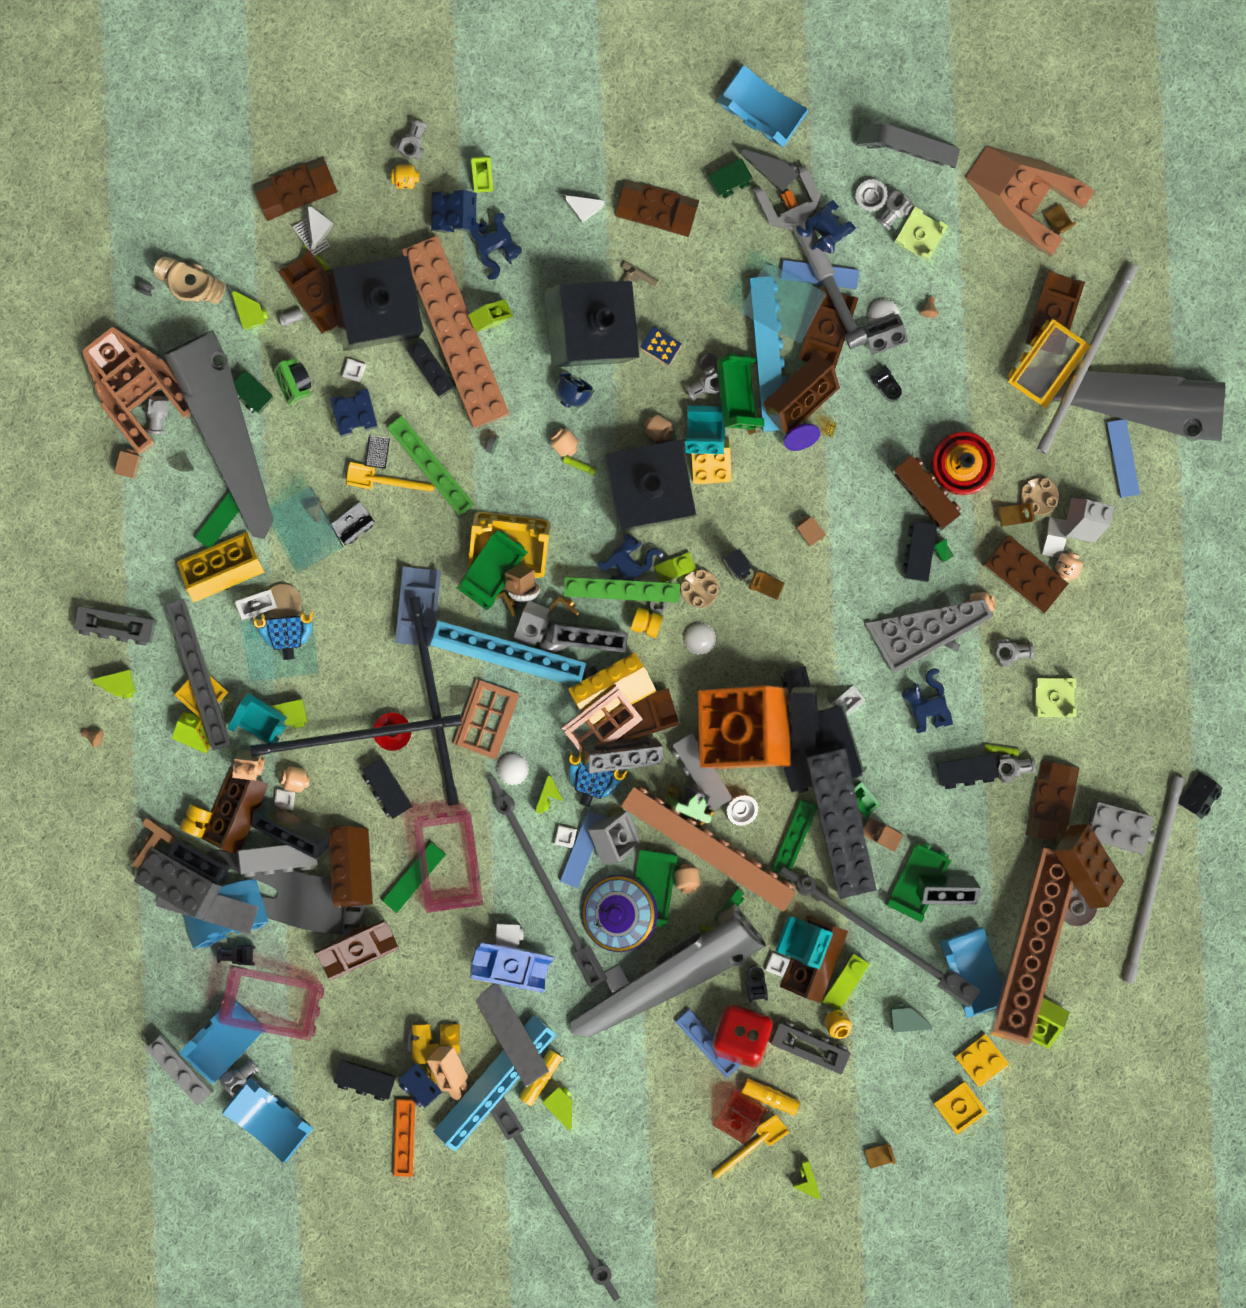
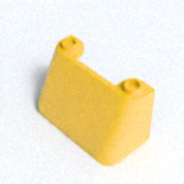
(528, 531)

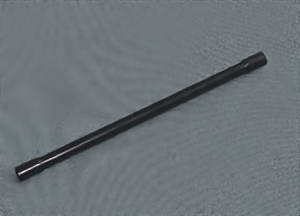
(416, 613)
(267, 748)

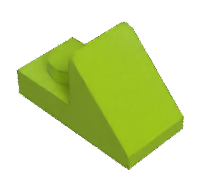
(482, 174)
(675, 567)
(550, 789)
(808, 1186)

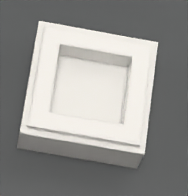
(354, 370)
(284, 799)
(565, 836)
(777, 964)

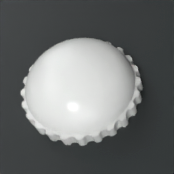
(871, 195)
(881, 309)
(529, 595)
(699, 638)
(512, 768)
(742, 810)

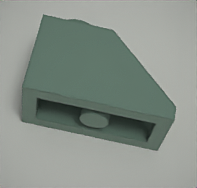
(907, 1019)

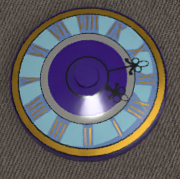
(619, 913)

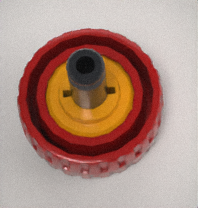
(963, 463)

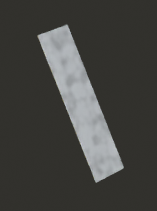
(223, 912)
(512, 1035)

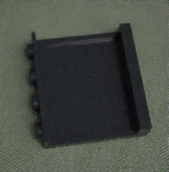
(832, 729)

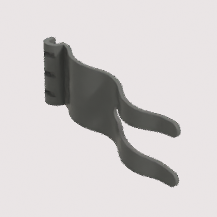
(302, 900)

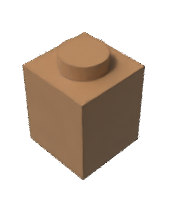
(127, 463)
(810, 530)
(519, 579)

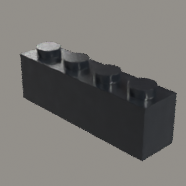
(587, 636)
(290, 829)

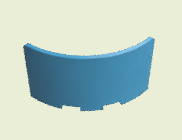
(762, 106)
(205, 934)
(973, 961)
(219, 1045)
(268, 1119)

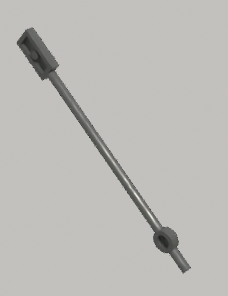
(583, 956)
(949, 982)
(511, 1129)

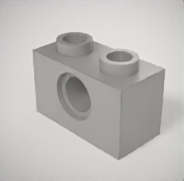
(531, 624)

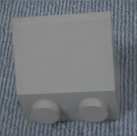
(1087, 519)
(614, 837)

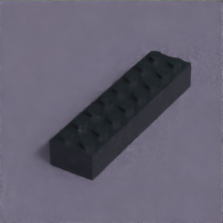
(840, 820)

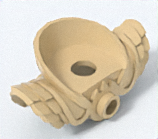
(173, 273)

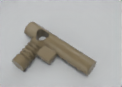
(637, 274)

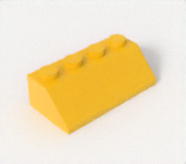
(220, 567)
(626, 674)

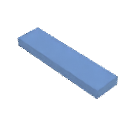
(843, 276)
(1123, 458)
(581, 851)
(703, 1039)

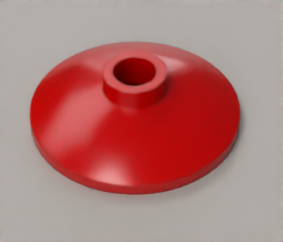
(390, 742)

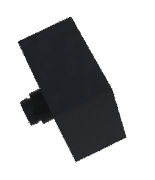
(375, 303)
(591, 323)
(650, 485)

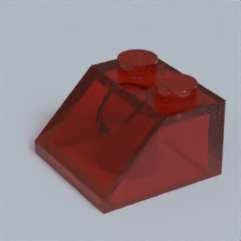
(740, 1117)

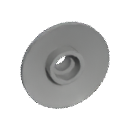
(1079, 918)

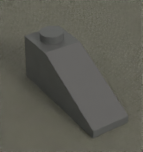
(774, 170)

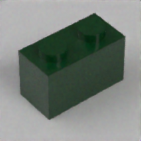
(730, 178)
(252, 393)

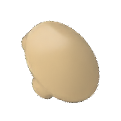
(1042, 494)
(699, 588)
(287, 601)

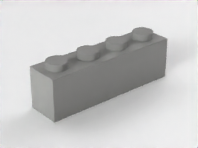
(704, 778)
(272, 858)
(179, 1069)

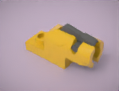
(420, 1045)

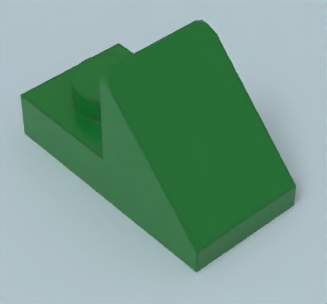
(866, 801)
(735, 899)

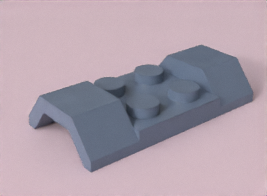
(422, 584)

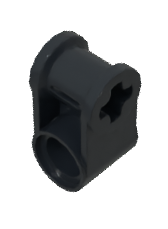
(885, 383)
(756, 986)

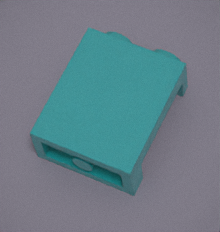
(705, 430)
(258, 719)
(804, 942)

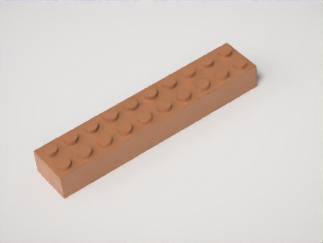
(455, 332)
(709, 849)
(1033, 950)

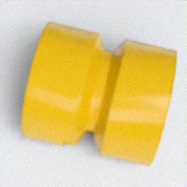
(647, 622)
(195, 820)

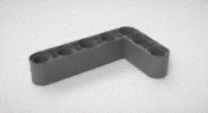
(909, 143)

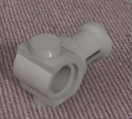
(412, 139)
(894, 209)
(705, 384)
(157, 411)
(1014, 652)
(1016, 768)
(234, 1079)

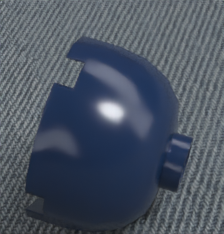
(572, 391)

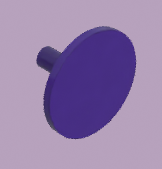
(801, 437)

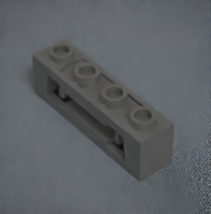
(83, 620)
(622, 755)
(781, 1034)

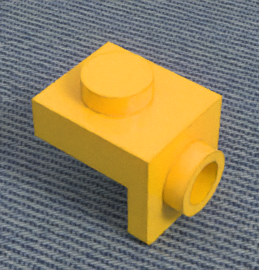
(450, 1036)

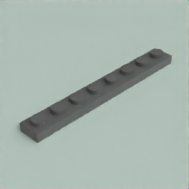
(198, 674)

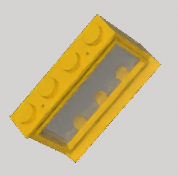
(1048, 362)

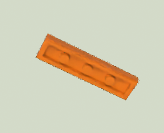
(404, 1138)

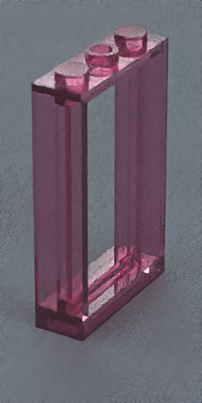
(451, 902)
(231, 992)

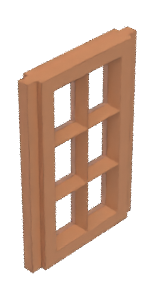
(595, 707)
(503, 723)

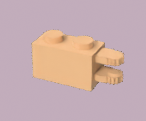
(247, 766)
(448, 1071)

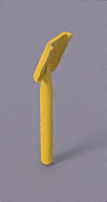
(363, 477)
(769, 1132)

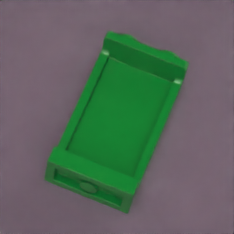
(737, 392)
(487, 572)
(920, 863)
(657, 873)

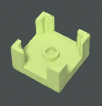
(921, 234)
(1055, 697)

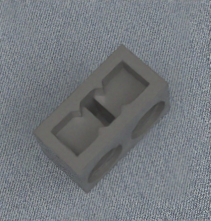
(885, 334)

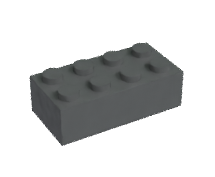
(177, 884)

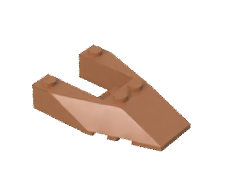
(1015, 188)
(125, 378)

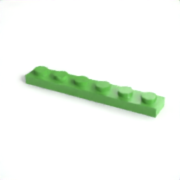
(430, 466)
(621, 589)

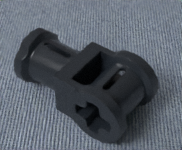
(238, 954)

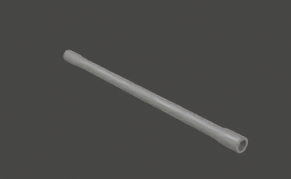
(1048, 437)
(1132, 966)

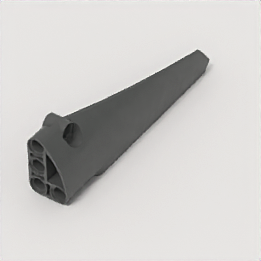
(1154, 401)
(218, 414)
(677, 972)

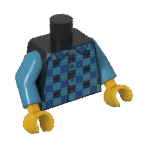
(285, 632)
(592, 784)

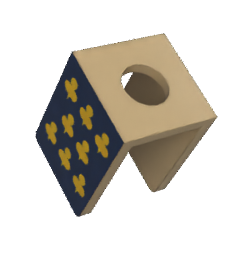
(660, 346)

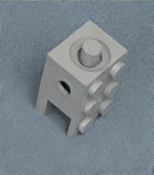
(1121, 827)

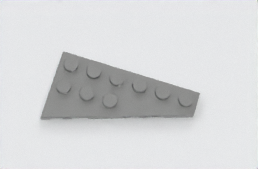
(918, 634)

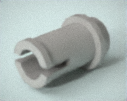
(290, 317)

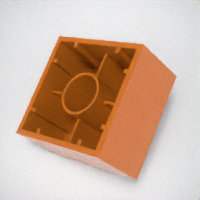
(744, 727)

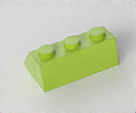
(1049, 1023)

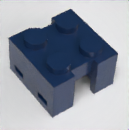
(453, 211)
(354, 412)
(419, 1087)

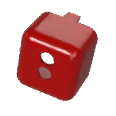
(741, 1049)

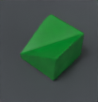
(943, 551)

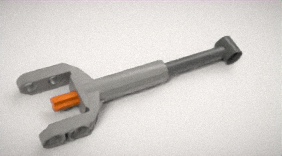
(818, 260)

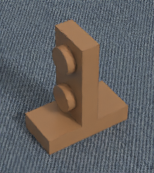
(882, 834)
(152, 841)

